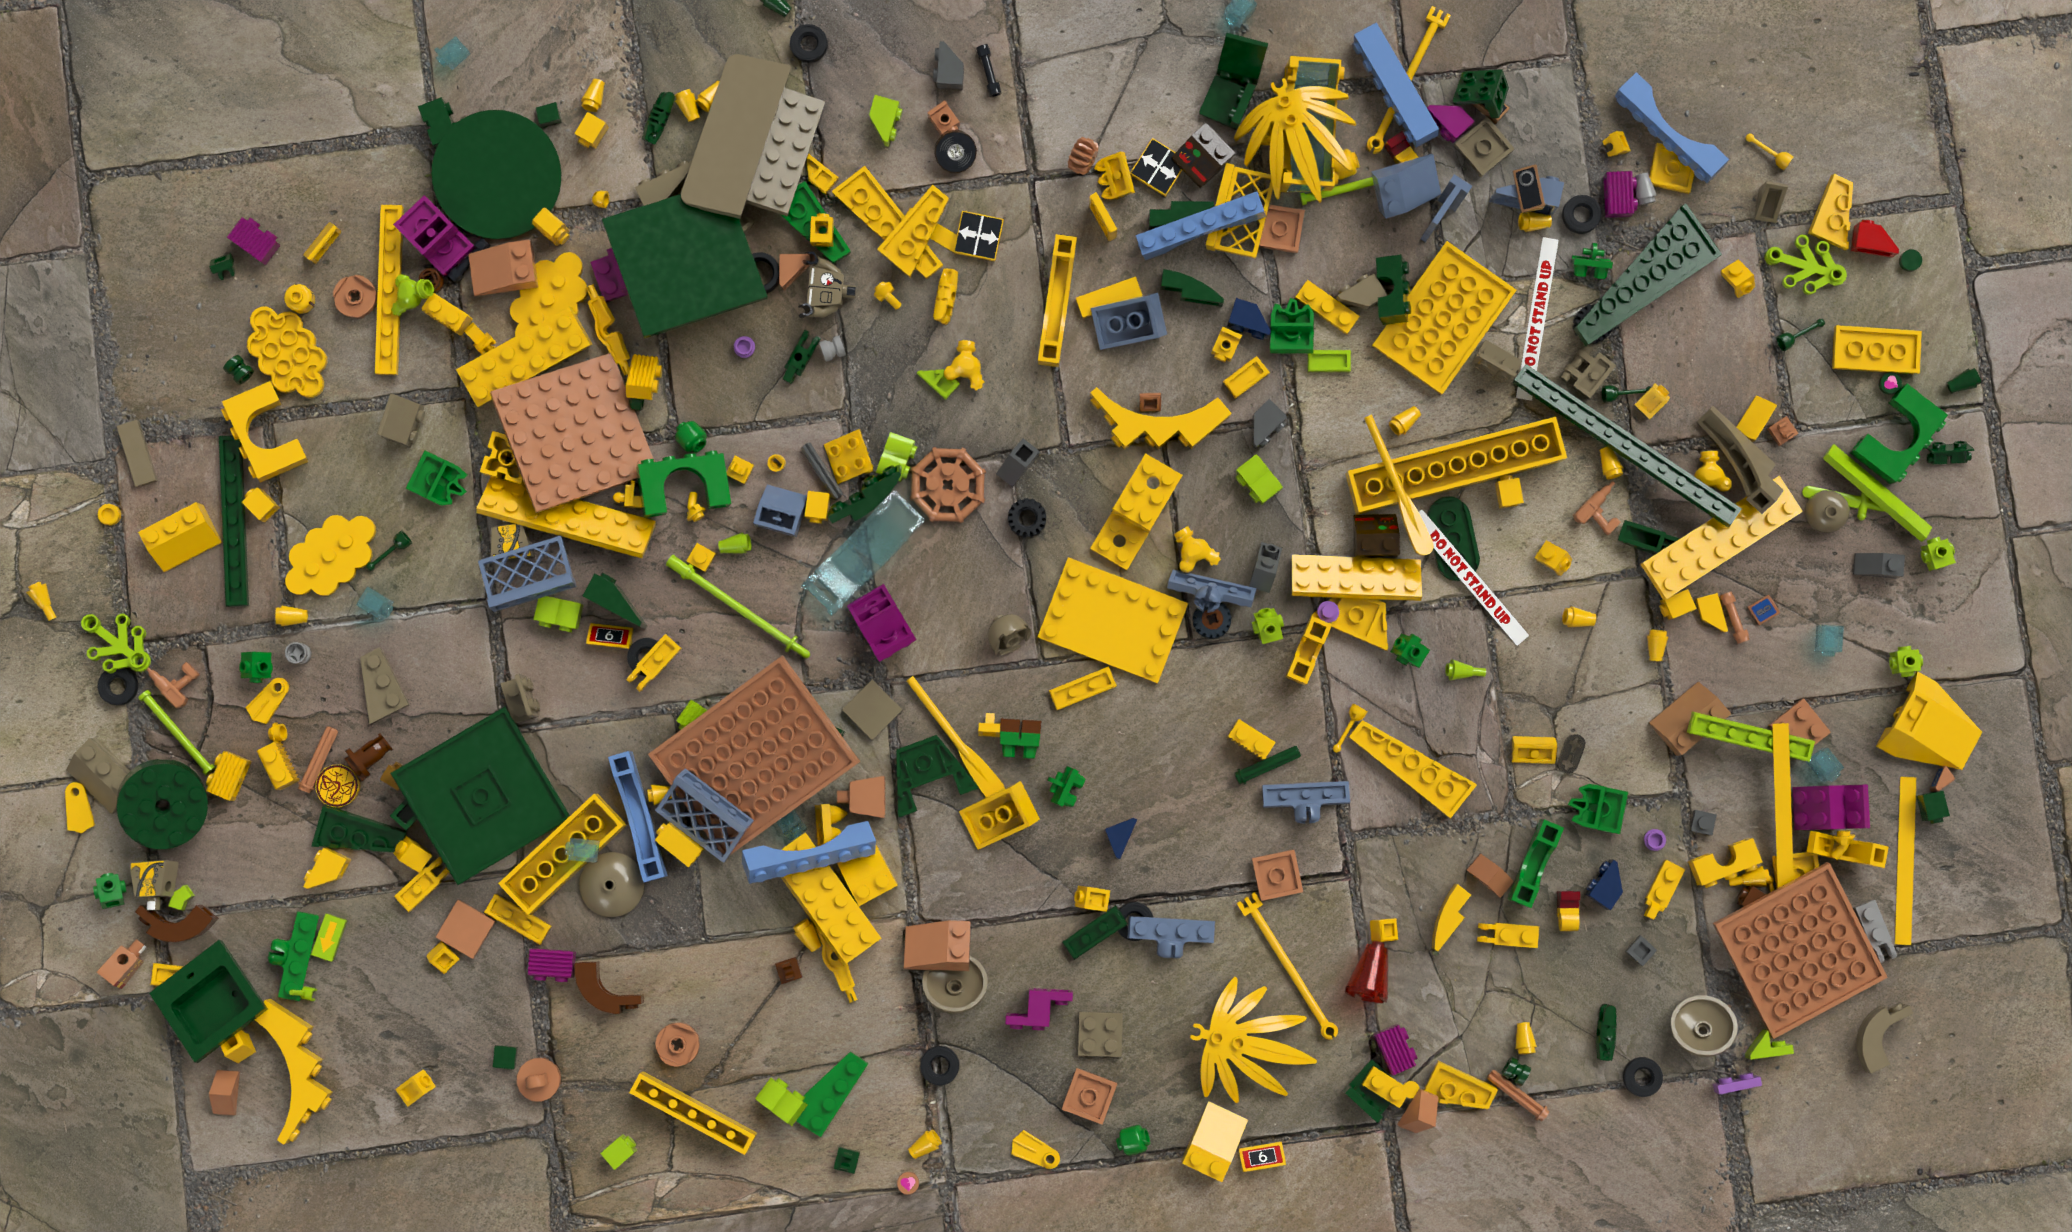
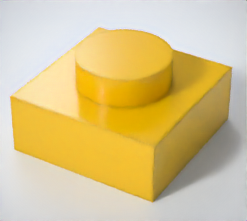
(701, 557)

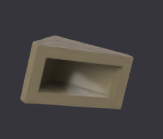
(1770, 201)

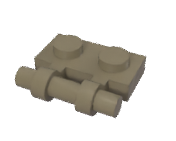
(1593, 375)

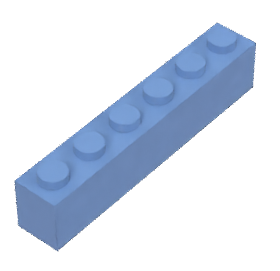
(1395, 84)

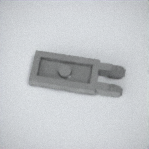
(1875, 928)

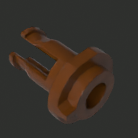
(367, 756)

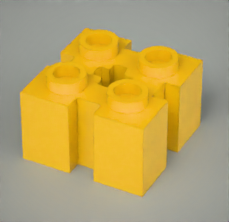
(495, 465)

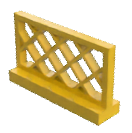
(1225, 195)

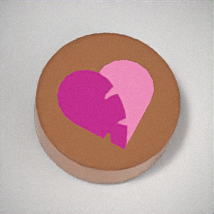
(908, 1182)

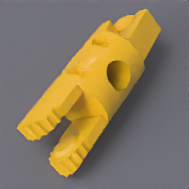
(945, 296)

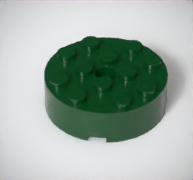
(168, 825)

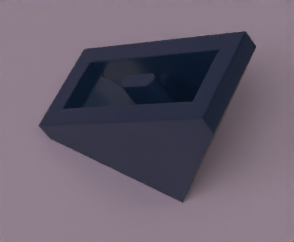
(1119, 835)

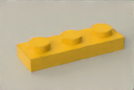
(1327, 307)

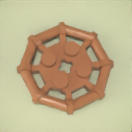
(947, 497)

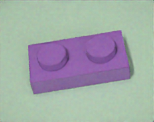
(1745, 1081)

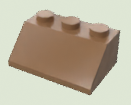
(1674, 720)

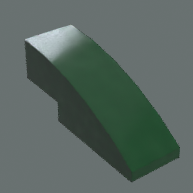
(1177, 211)
(1190, 288)
(1645, 538)

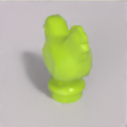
(410, 293)

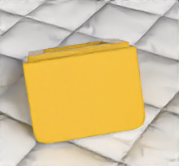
(1384, 930)
(442, 957)

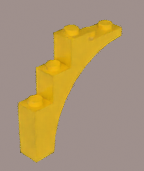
(1158, 430)
(306, 1092)

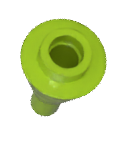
(1459, 670)

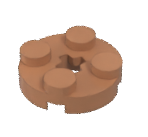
(367, 295)
(666, 1049)

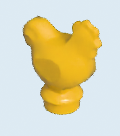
(965, 365)
(1711, 473)
(1194, 550)

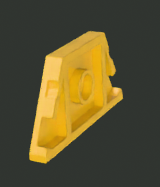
(1362, 619)

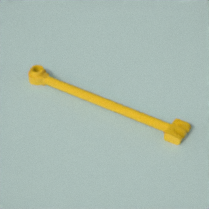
(1435, 22)
(1252, 909)

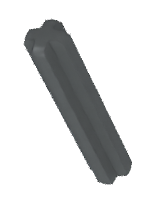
(821, 471)

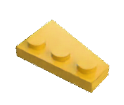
(1832, 216)
(1459, 1087)

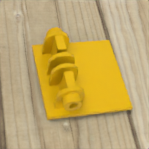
(848, 456)

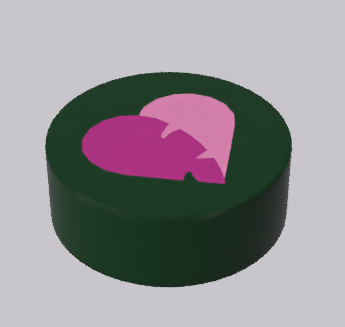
(1890, 383)

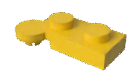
(1390, 1088)

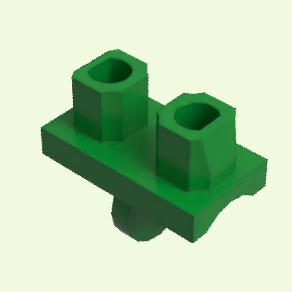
(1601, 265)
(1062, 785)

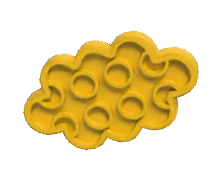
(557, 289)
(287, 352)
(330, 555)

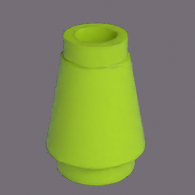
(736, 544)

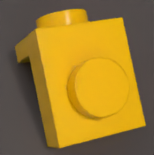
(1739, 278)
(1554, 558)

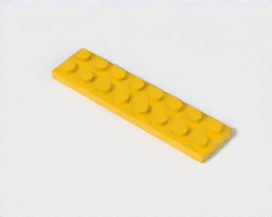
(571, 520)
(1715, 543)

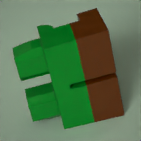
(1029, 737)

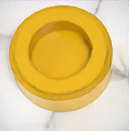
(109, 514)

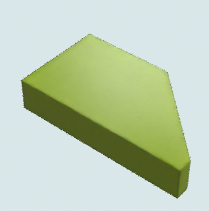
(938, 382)

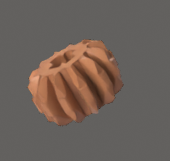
(1083, 155)

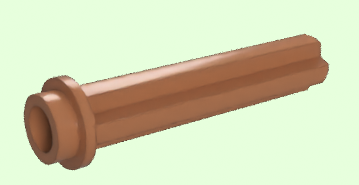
(318, 759)
(1518, 1095)

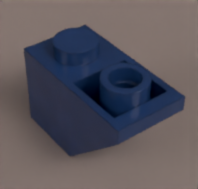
(1248, 318)
(1607, 886)

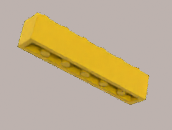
(693, 1112)

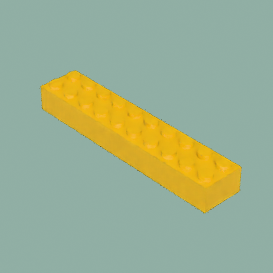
(1458, 465)

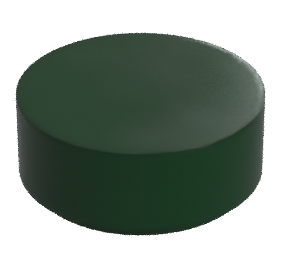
(1910, 260)

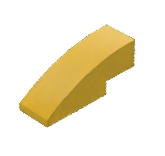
(1448, 916)

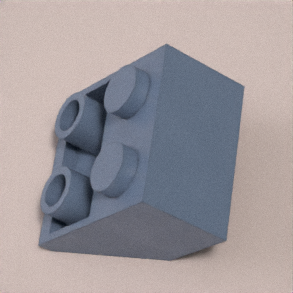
(780, 510)

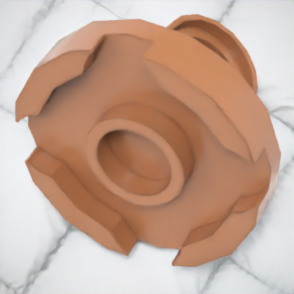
(538, 1079)

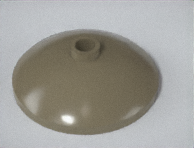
(626, 889)
(971, 985)
(1708, 1015)

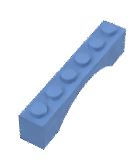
(1702, 158)
(1229, 214)
(638, 815)
(768, 863)

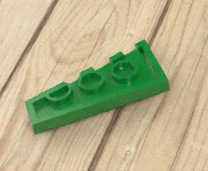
(799, 216)
(830, 1092)

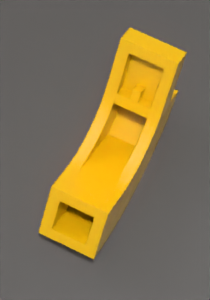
(1857, 852)

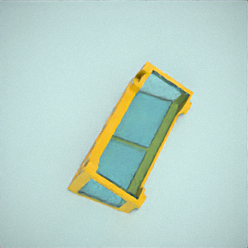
(1303, 73)

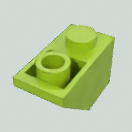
(883, 116)

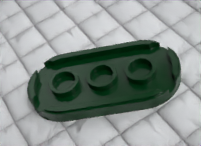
(1455, 523)

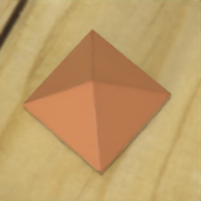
(1150, 402)

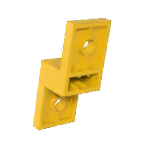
(1136, 511)

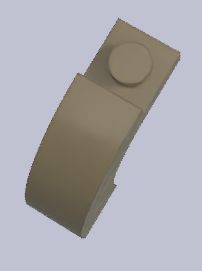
(1871, 1033)

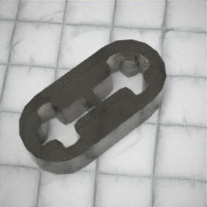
(1566, 751)

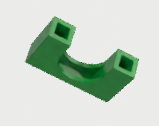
(1925, 420)
(708, 468)

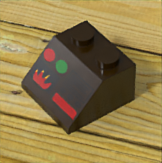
(1203, 155)
(1376, 535)

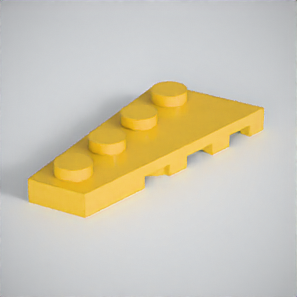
(912, 234)

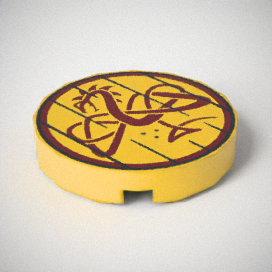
(337, 786)

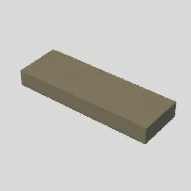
(137, 453)

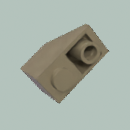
(1363, 294)

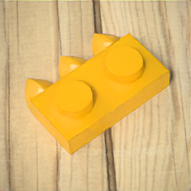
(1116, 175)

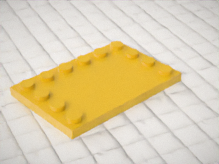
(1448, 318)
(1112, 620)

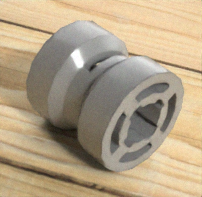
(832, 348)
(295, 650)

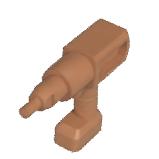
(1592, 508)
(171, 690)

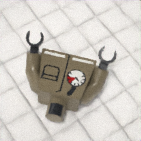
(825, 288)

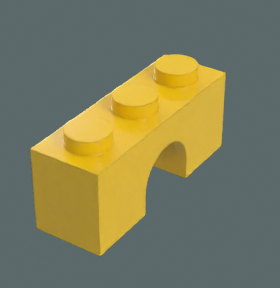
(1308, 650)
(1743, 857)

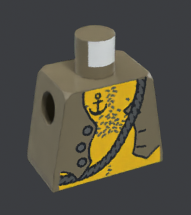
(508, 538)
(154, 881)

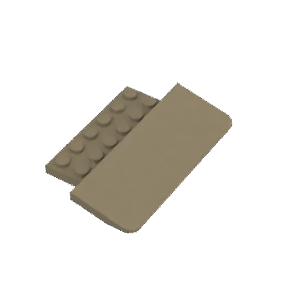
(752, 141)

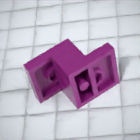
(434, 235)
(609, 277)
(881, 622)
(1831, 807)
(1039, 1008)

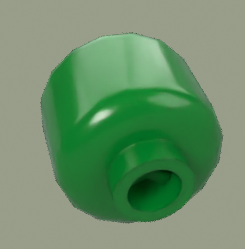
(690, 436)
(1133, 1140)

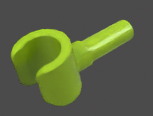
(305, 993)

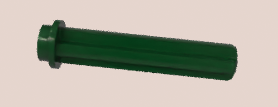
(1267, 765)

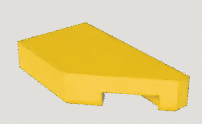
(819, 175)
(1711, 611)

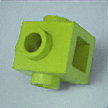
(1938, 553)
(1267, 625)
(1898, 661)

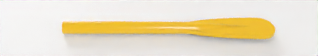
(1412, 520)
(978, 769)

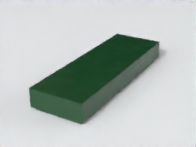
(1095, 932)

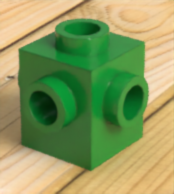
(1409, 650)
(256, 666)
(110, 890)

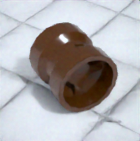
(436, 279)

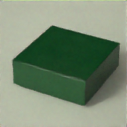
(505, 1057)

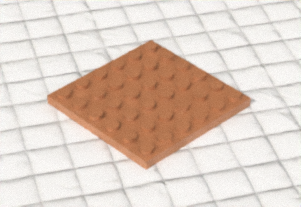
(572, 432)
(1800, 950)

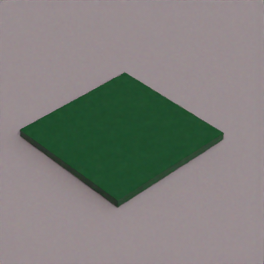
(682, 264)
(480, 795)

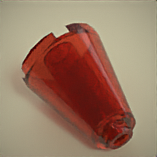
(1370, 975)

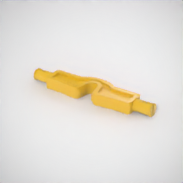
(603, 319)
(840, 971)

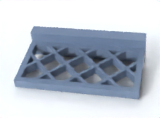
(1450, 198)
(532, 591)
(710, 800)

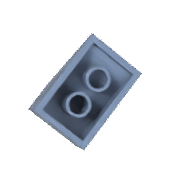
(1406, 185)
(1551, 191)
(1129, 321)

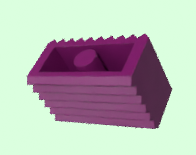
(1619, 194)
(253, 240)
(551, 963)
(1395, 1049)

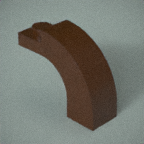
(191, 927)
(590, 985)

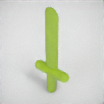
(1861, 502)

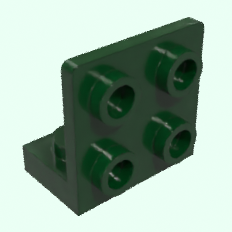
(1483, 87)
(1226, 102)
(1365, 1098)

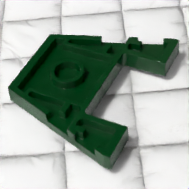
(925, 763)

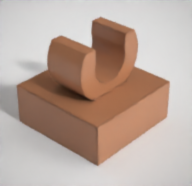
(1782, 431)

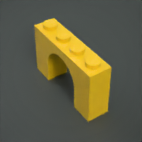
(264, 462)

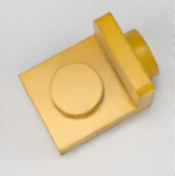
(1653, 400)
(1092, 898)
(415, 1087)

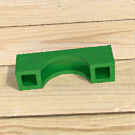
(1538, 853)

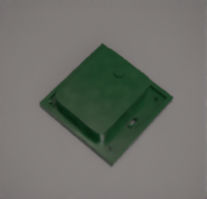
(211, 1003)

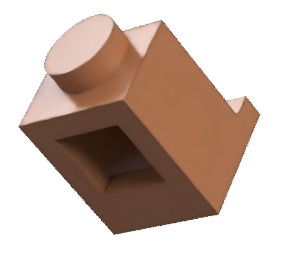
(938, 112)

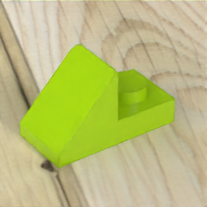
(1762, 1048)

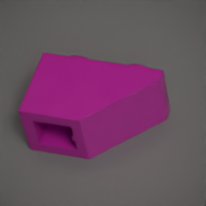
(1451, 121)

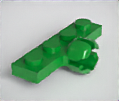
(294, 954)

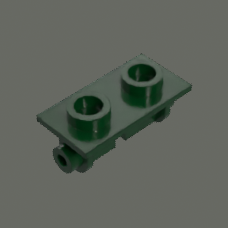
(1940, 451)

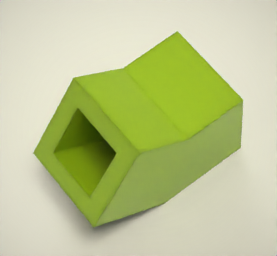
(181, 897)

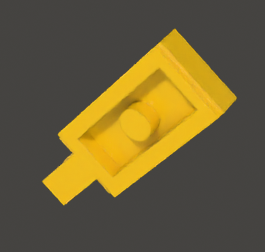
(1663, 888)

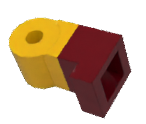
(1400, 149)
(1568, 910)

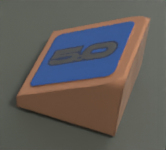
(1763, 609)
(1942, 778)

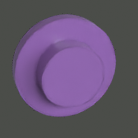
(744, 347)
(1328, 611)
(1654, 839)

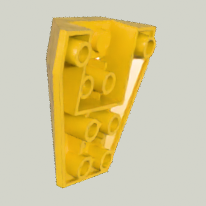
(1930, 727)

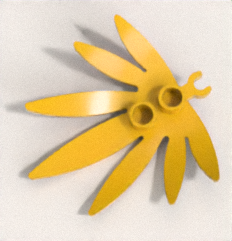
(1289, 114)
(1230, 1041)

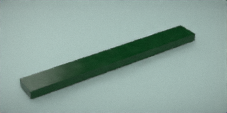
(233, 522)

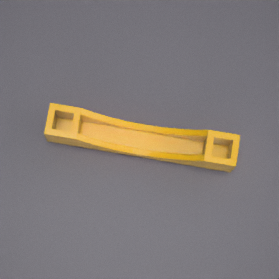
(1057, 300)

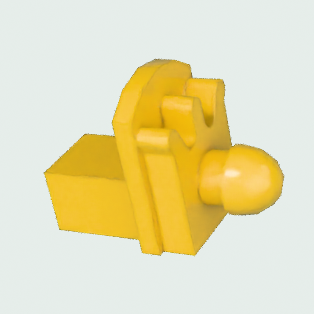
(482, 341)
(628, 498)

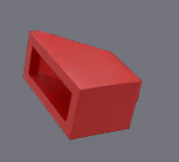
(1873, 240)

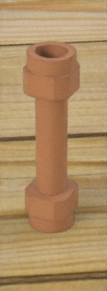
(1740, 634)

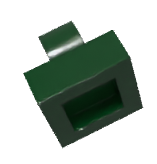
(222, 263)
(846, 1160)

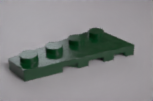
(347, 830)

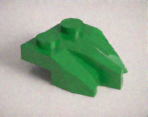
(1292, 329)
(436, 479)
(1600, 808)

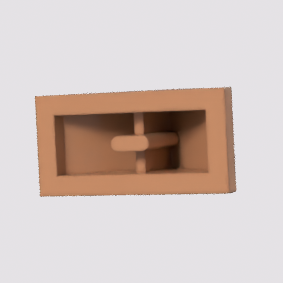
(790, 268)
(1490, 875)
(224, 1092)
(1420, 1113)

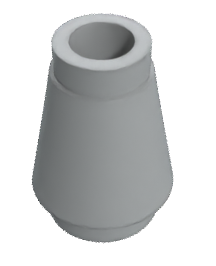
(1645, 191)

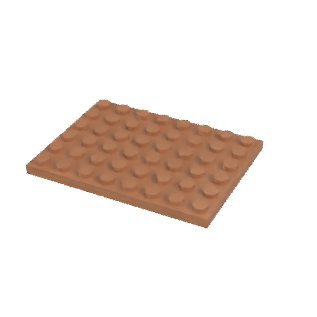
(759, 750)

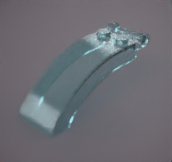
(865, 551)

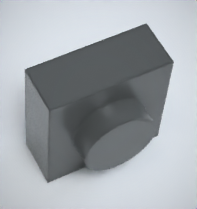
(1703, 822)
(1641, 950)

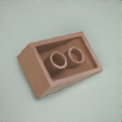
(503, 268)
(938, 946)

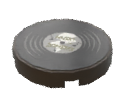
(955, 151)

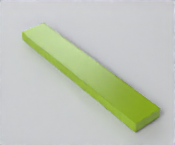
(1877, 493)
(1746, 735)

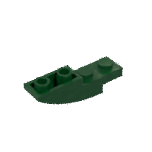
(873, 490)

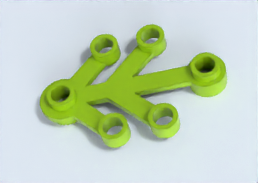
(1808, 265)
(119, 645)

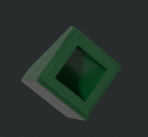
(548, 115)

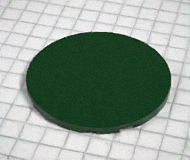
(496, 173)

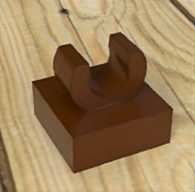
(788, 970)

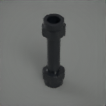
(984, 54)
(456, 273)

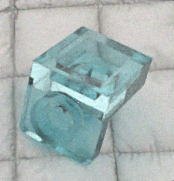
(452, 53)
(792, 825)

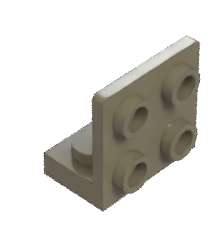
(1496, 362)
(520, 698)

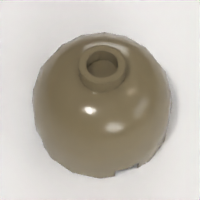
(1827, 511)
(1007, 632)

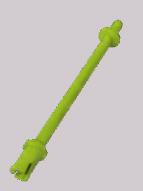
(687, 572)

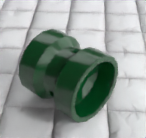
(237, 368)
(1516, 1071)

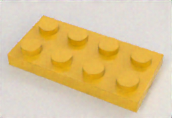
(1876, 349)

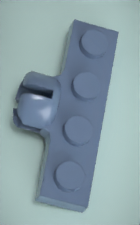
(1211, 591)
(1306, 797)
(1171, 933)

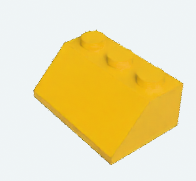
(180, 536)

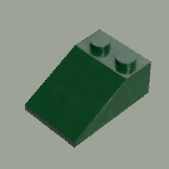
(1241, 59)
(607, 594)

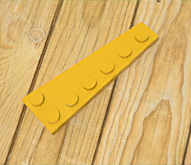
(877, 210)
(1427, 777)

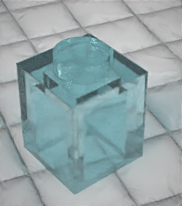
(1239, 11)
(375, 603)
(1829, 639)
(1825, 765)
(582, 850)

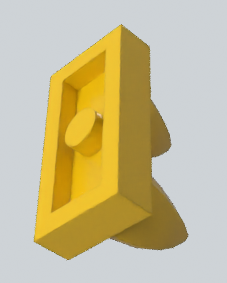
(825, 816)

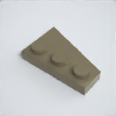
(381, 686)

